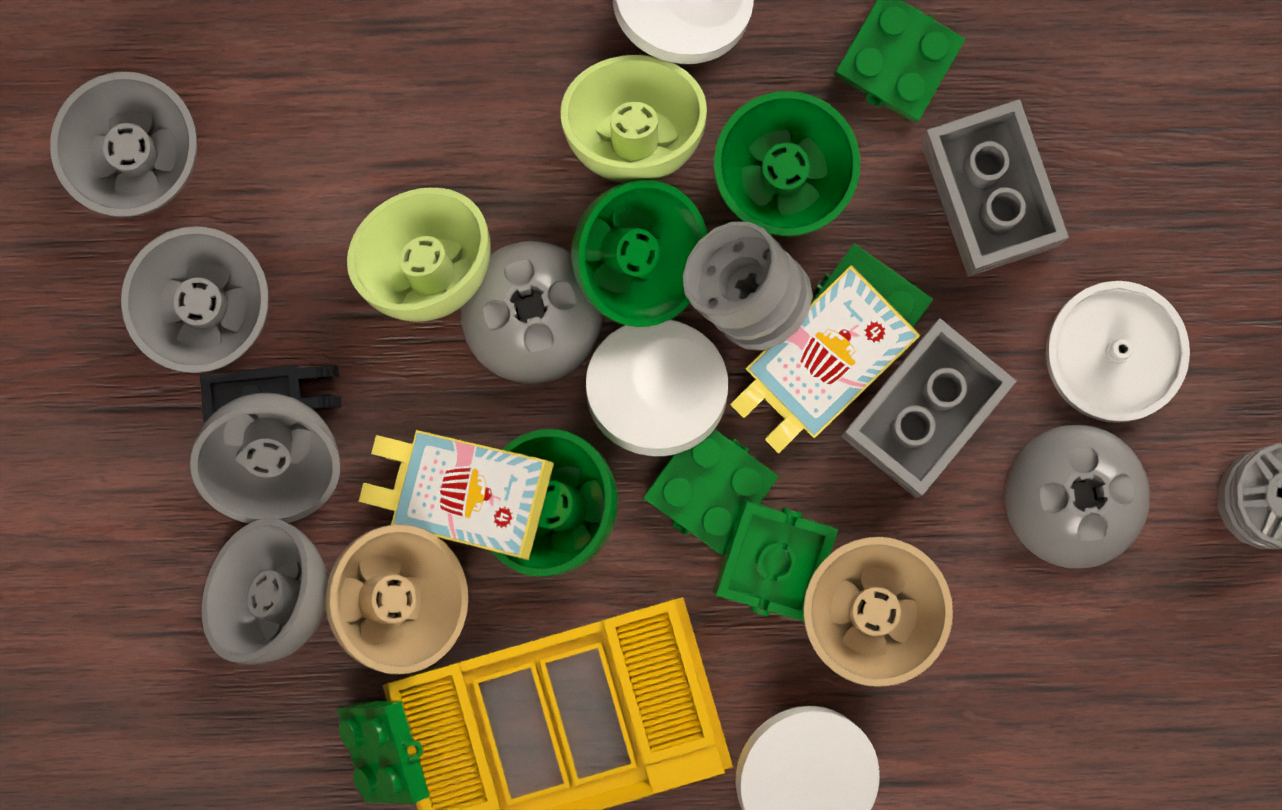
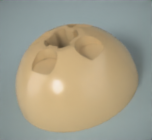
(418, 599)
(911, 621)

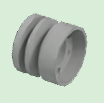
(747, 285)
(1250, 498)

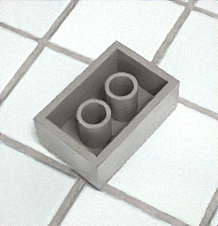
(993, 187)
(928, 408)

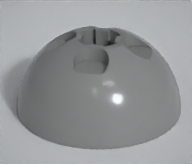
(105, 127)
(179, 278)
(541, 343)
(265, 459)
(1062, 518)
(264, 593)

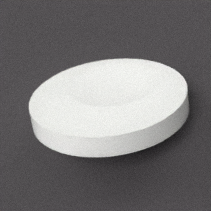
(684, 28)
(1117, 351)
(657, 388)
(807, 763)

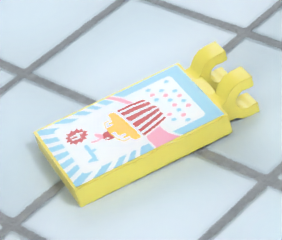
(829, 360)
(463, 491)

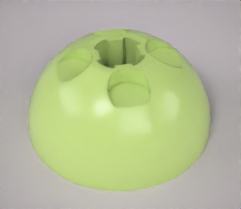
(633, 117)
(420, 254)

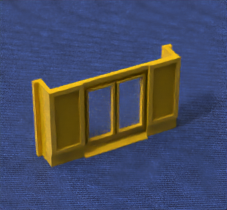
(568, 718)

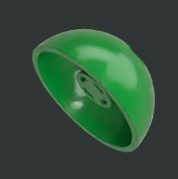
(794, 138)
(646, 278)
(574, 533)

